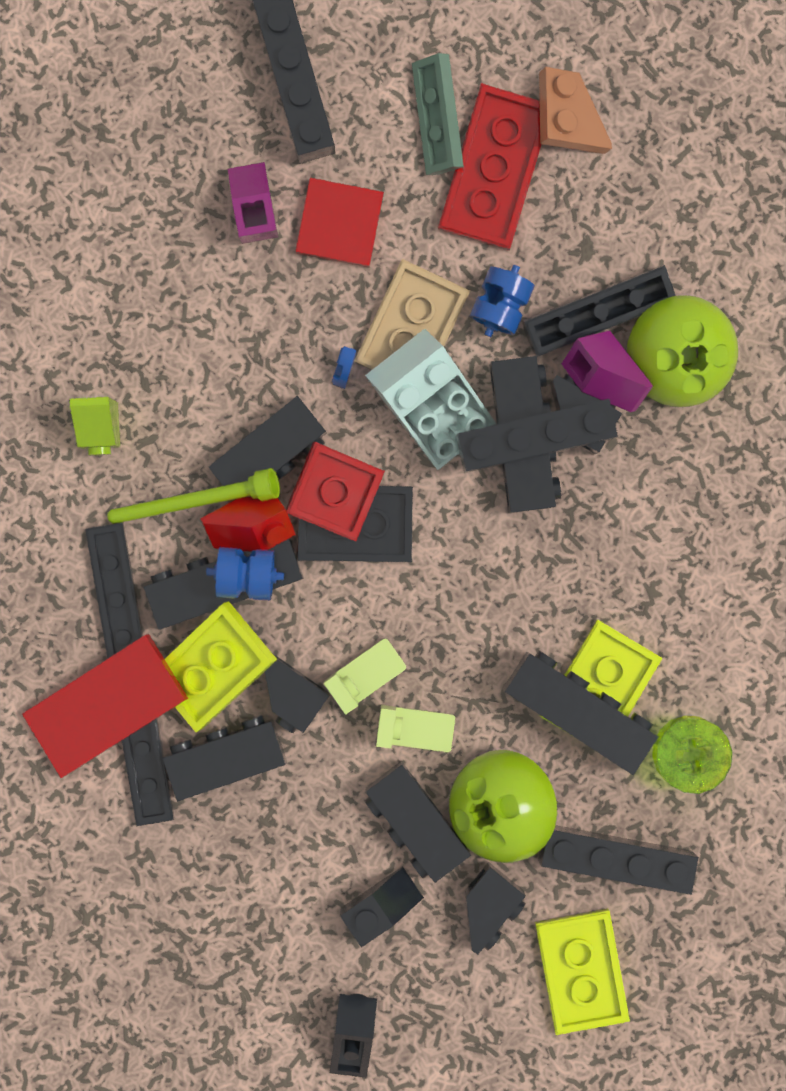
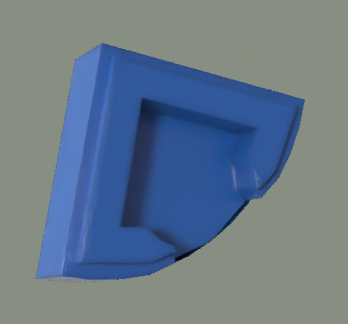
(344, 366)

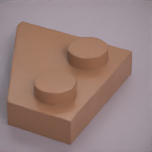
(569, 113)

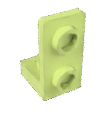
(364, 675)
(415, 729)

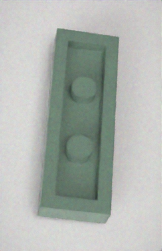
(437, 114)

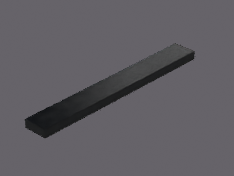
(121, 628)

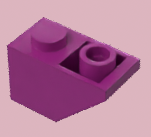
(252, 203)
(606, 371)

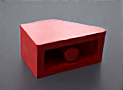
(248, 524)

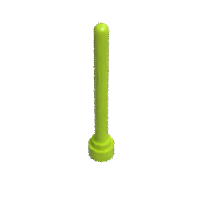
(261, 485)

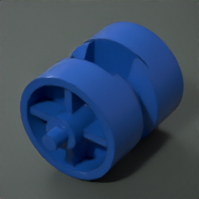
(502, 300)
(241, 573)

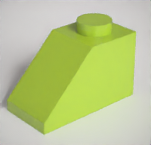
(96, 424)

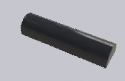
(597, 310)

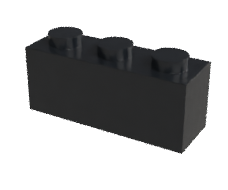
(271, 445)
(224, 758)
(416, 823)

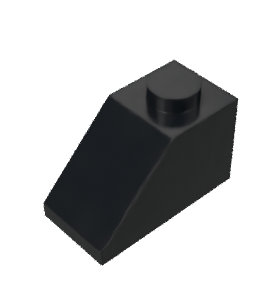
(293, 696)
(380, 906)
(353, 1035)

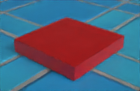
(339, 222)
(334, 491)

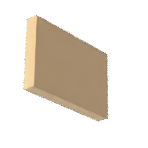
(411, 304)

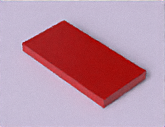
(497, 168)
(105, 706)

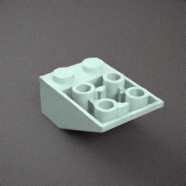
(429, 396)

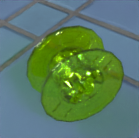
(710, 766)

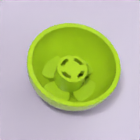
(669, 337)
(518, 802)

